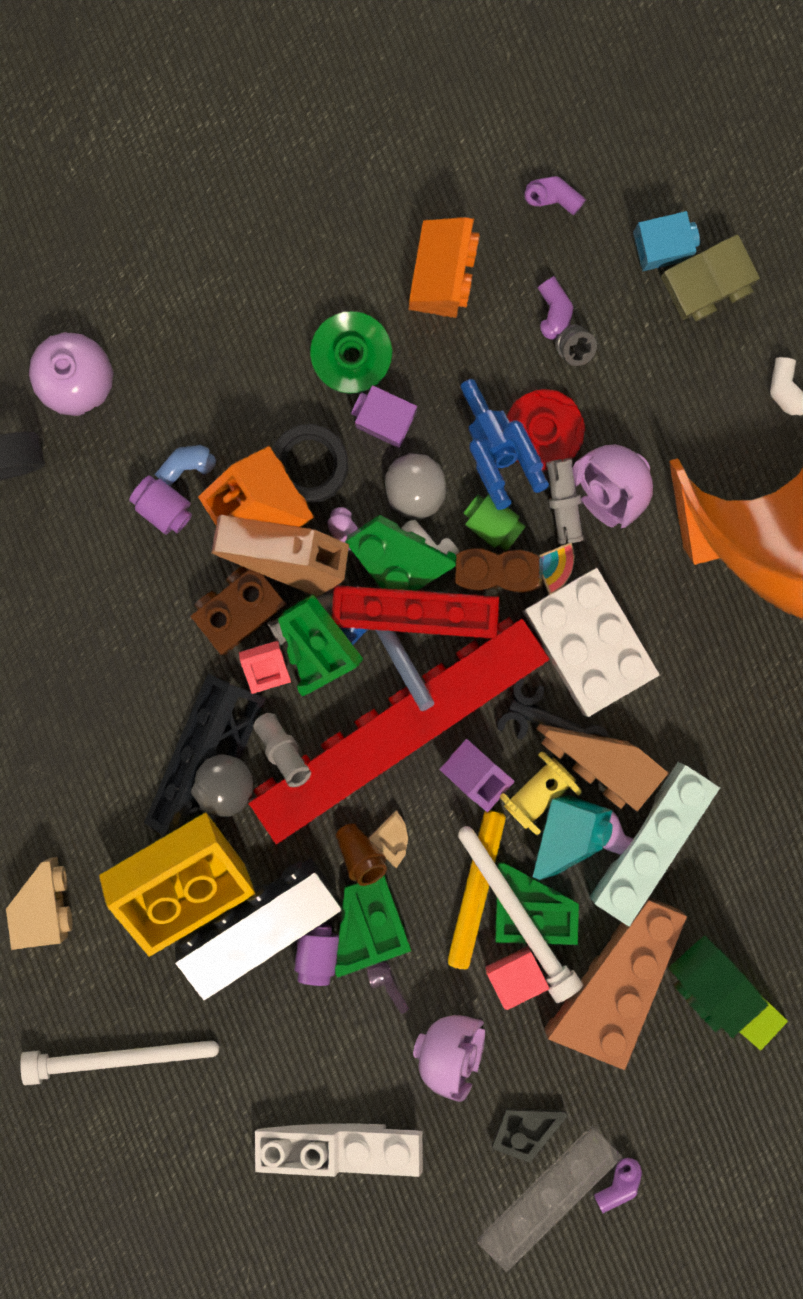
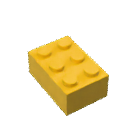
(176, 884)

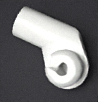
(783, 388)

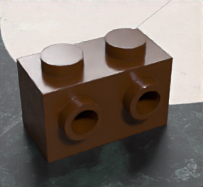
(237, 609)

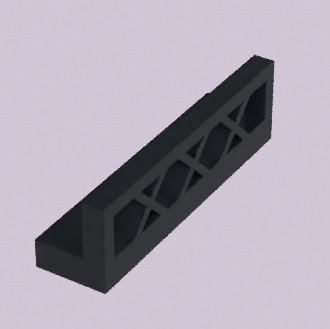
(206, 726)

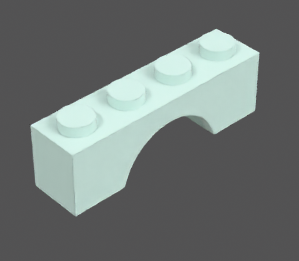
(648, 856)

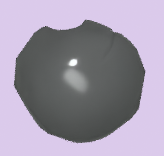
(222, 786)

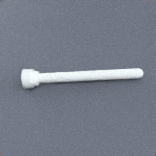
(560, 980)
(39, 1066)

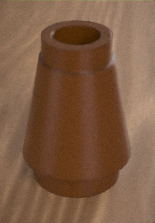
(362, 858)

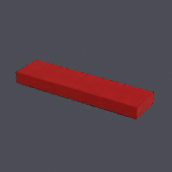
(415, 611)

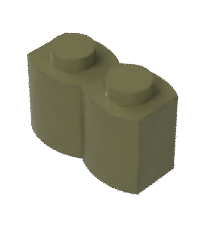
(710, 278)

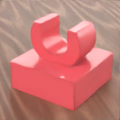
(264, 667)

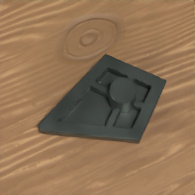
(526, 1131)

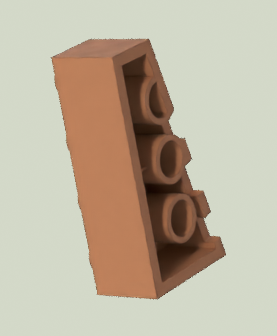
(619, 987)

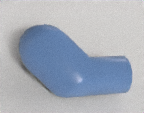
(186, 459)

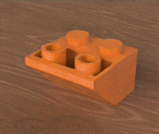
(440, 266)
(257, 491)

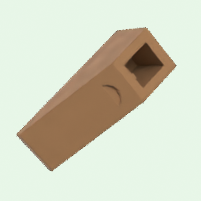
(283, 552)
(614, 762)

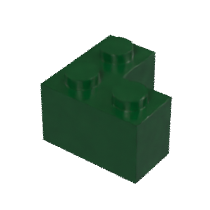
(716, 988)

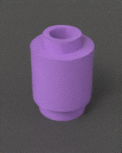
(161, 505)
(317, 956)

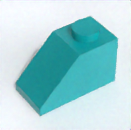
(571, 834)

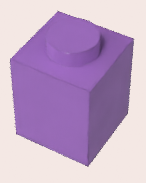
(384, 415)
(476, 775)

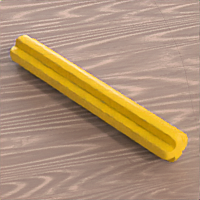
(475, 894)

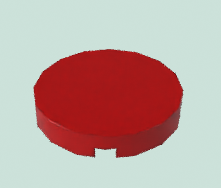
(551, 424)

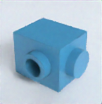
(666, 240)

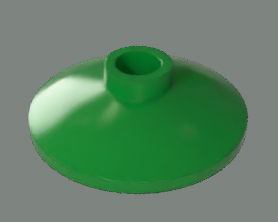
(345, 332)

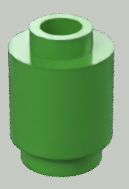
(493, 525)

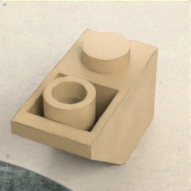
(38, 910)

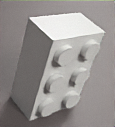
(590, 643)

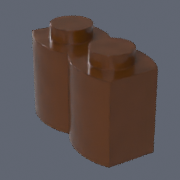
(510, 570)

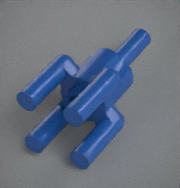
(498, 445)

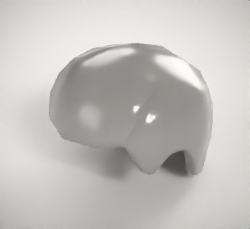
(415, 486)

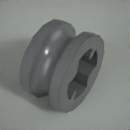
(582, 353)

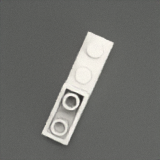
(338, 1148)

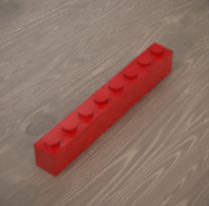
(399, 729)

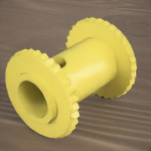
(536, 797)

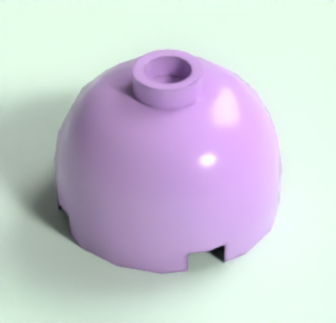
(70, 373)
(616, 484)
(450, 1055)

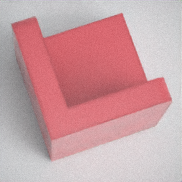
(516, 978)

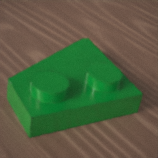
(397, 556)
(316, 645)
(549, 910)
(369, 928)

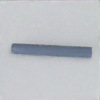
(406, 669)

